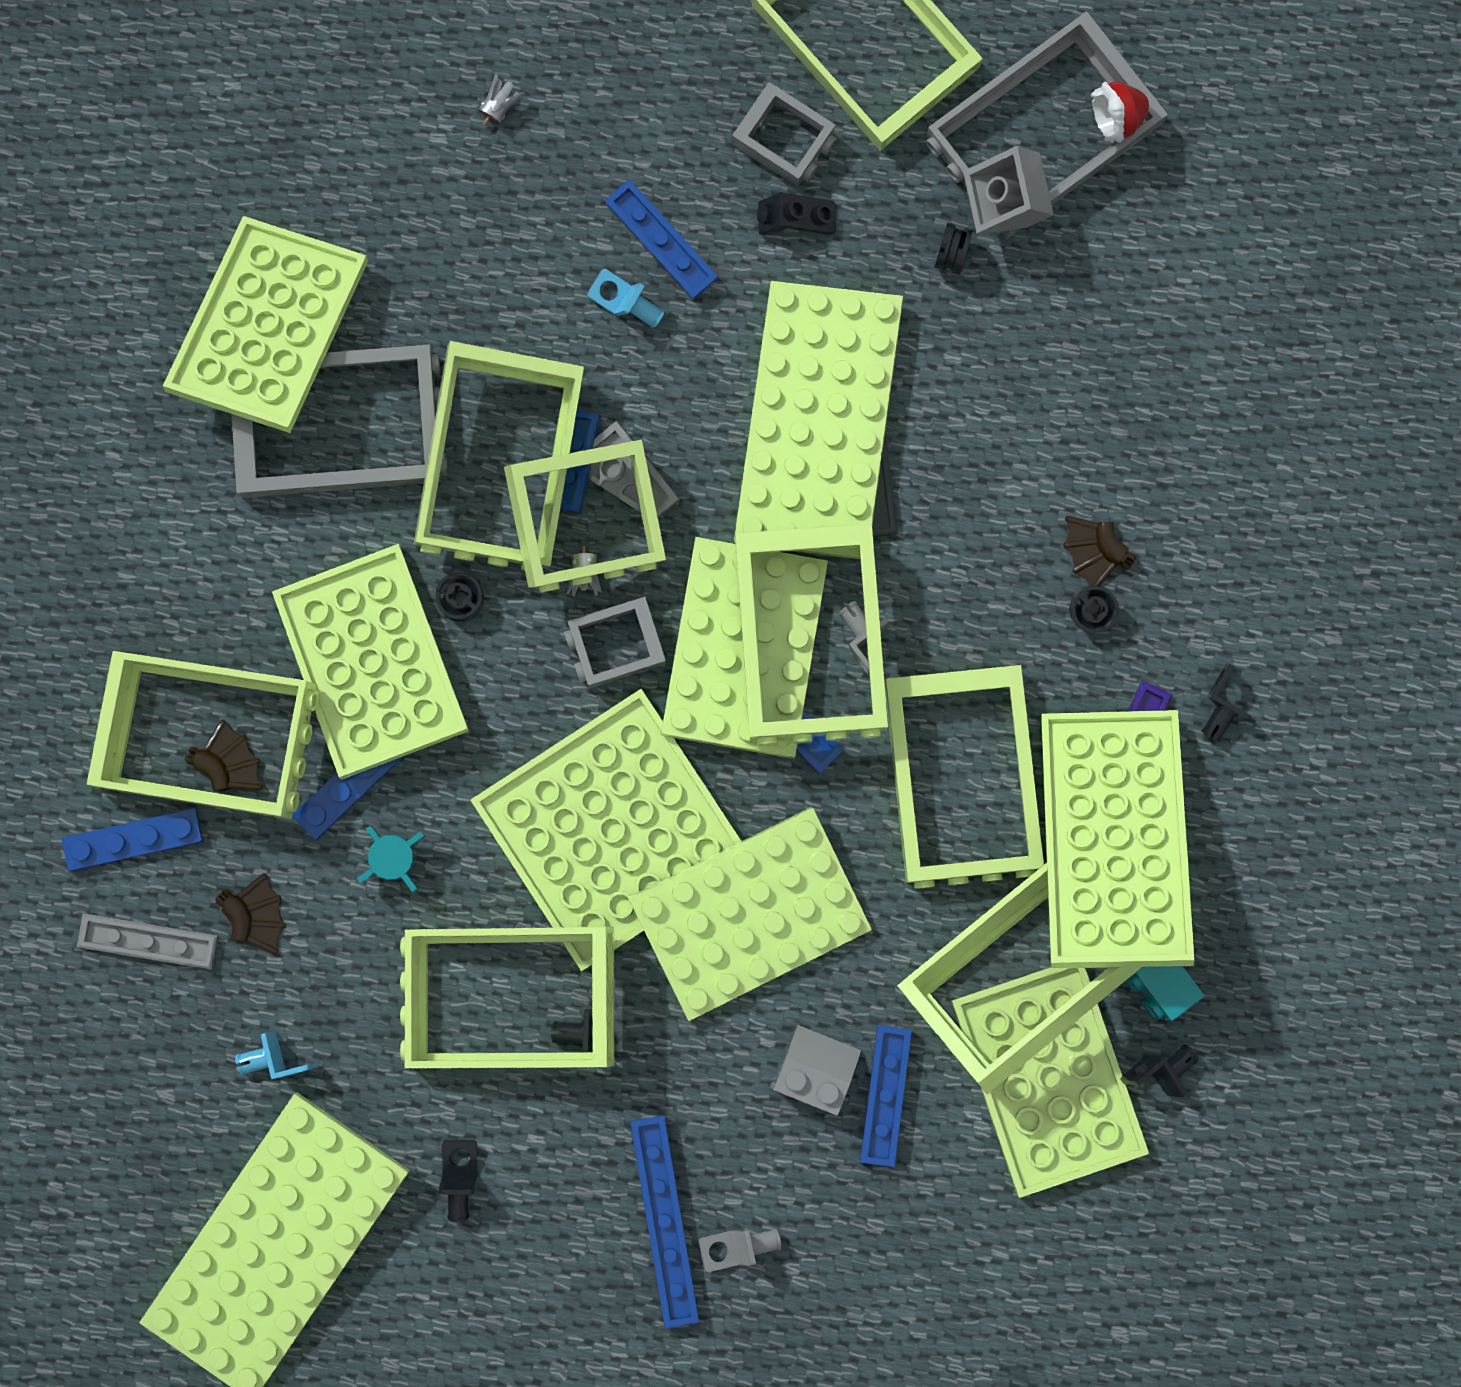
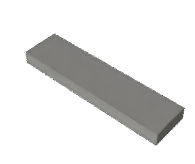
(147, 941)

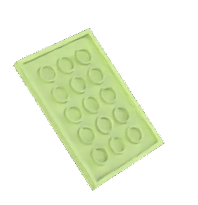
(265, 324)
(372, 661)
(708, 668)
(750, 913)
(1066, 1104)

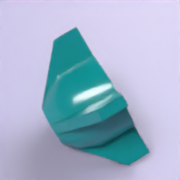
(391, 858)

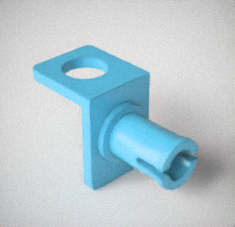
(627, 299)
(268, 1057)

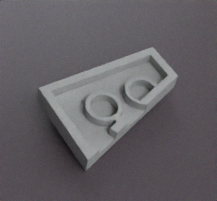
(618, 475)

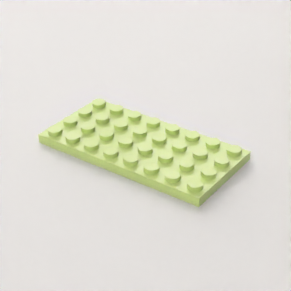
(819, 410)
(1116, 840)
(274, 1245)

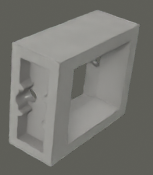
(756, 115)
(649, 633)

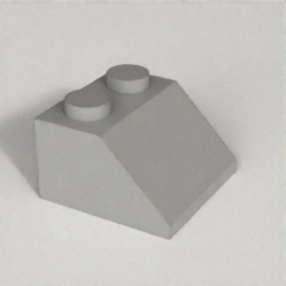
(1008, 191)
(817, 1070)

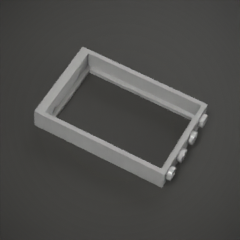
(1105, 60)
(244, 444)

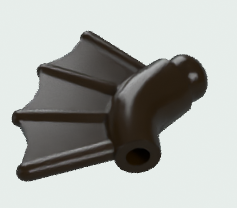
(1095, 549)
(226, 761)
(253, 914)

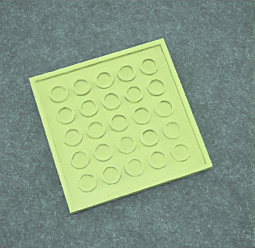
(604, 821)

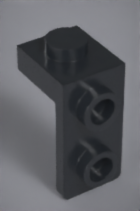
(796, 212)

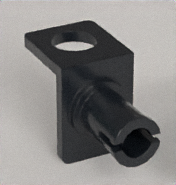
(1224, 710)
(578, 1033)
(1165, 1071)
(457, 1180)

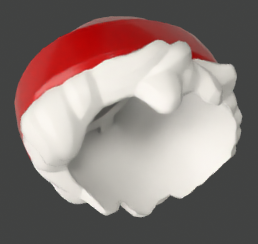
(1119, 110)

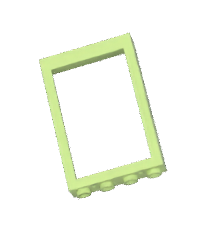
(966, 64)
(514, 367)
(804, 539)
(953, 683)
(117, 718)
(966, 947)
(415, 985)

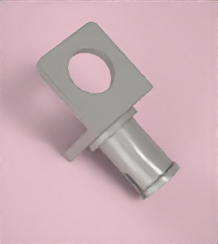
(858, 627)
(740, 1248)

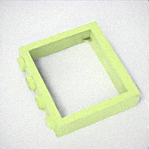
(525, 528)

